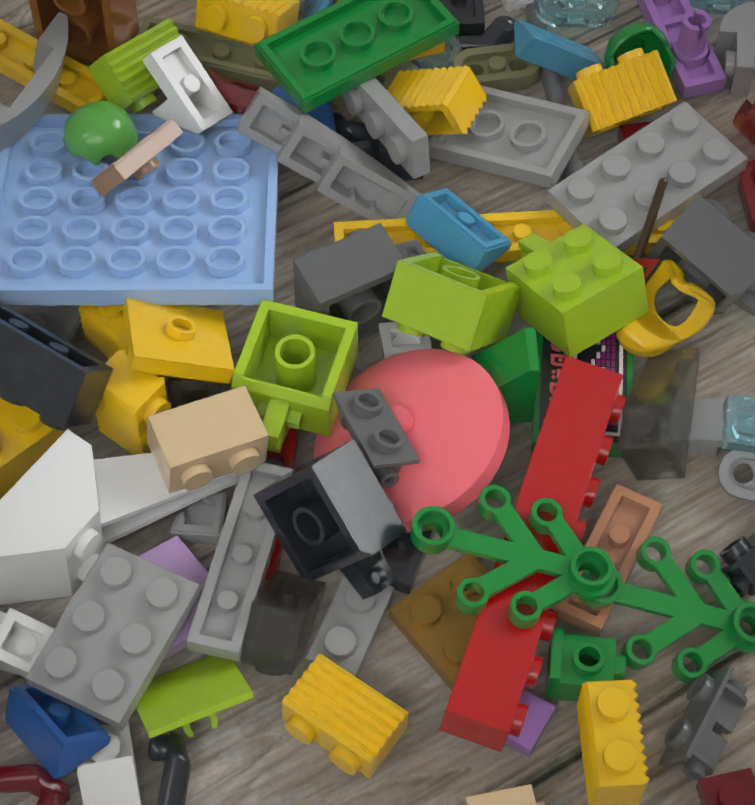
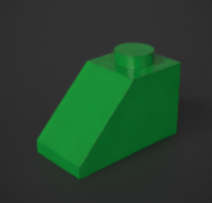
(515, 371)

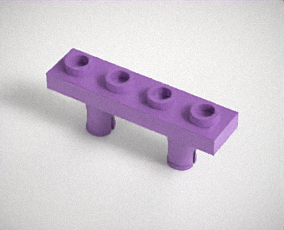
(686, 30)

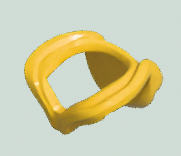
(652, 335)

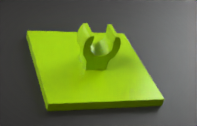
(192, 694)

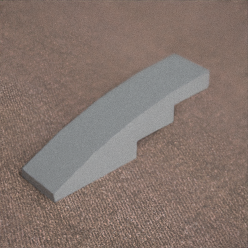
(326, 158)

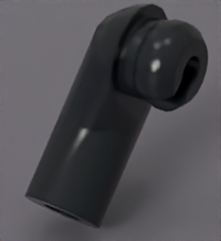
(176, 768)

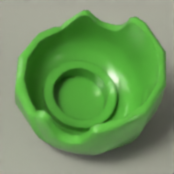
(99, 131)

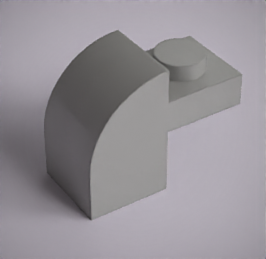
(737, 47)

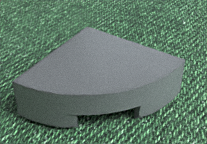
(202, 520)

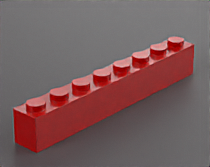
(499, 654)

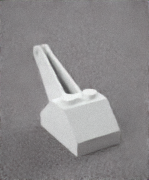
(71, 508)

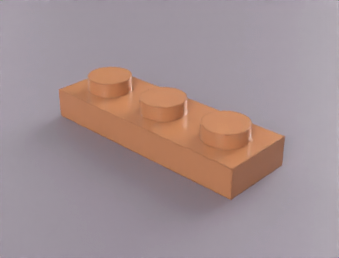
(619, 532)

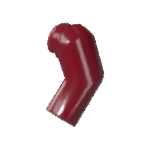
(35, 780)

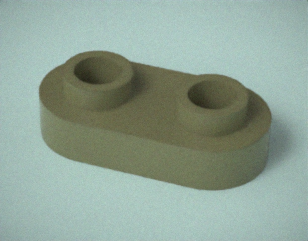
(496, 67)

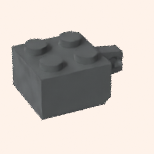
(712, 254)
(351, 277)

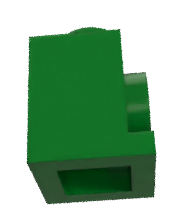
(565, 664)

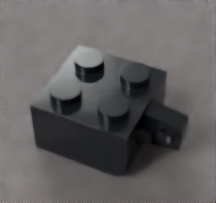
(334, 519)

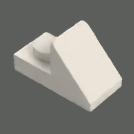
(190, 92)
(112, 772)

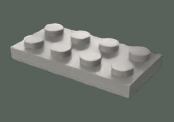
(618, 186)

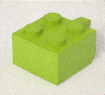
(577, 288)
(450, 302)
(294, 367)

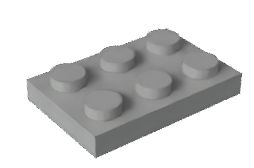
(516, 138)
(114, 635)

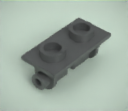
(375, 432)
(712, 703)

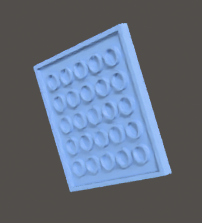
(178, 236)

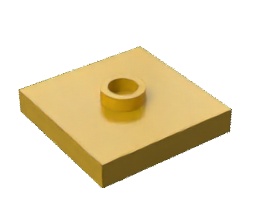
(177, 341)

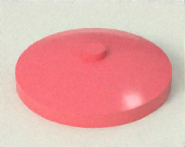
(451, 420)

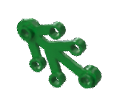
(520, 556)
(683, 608)

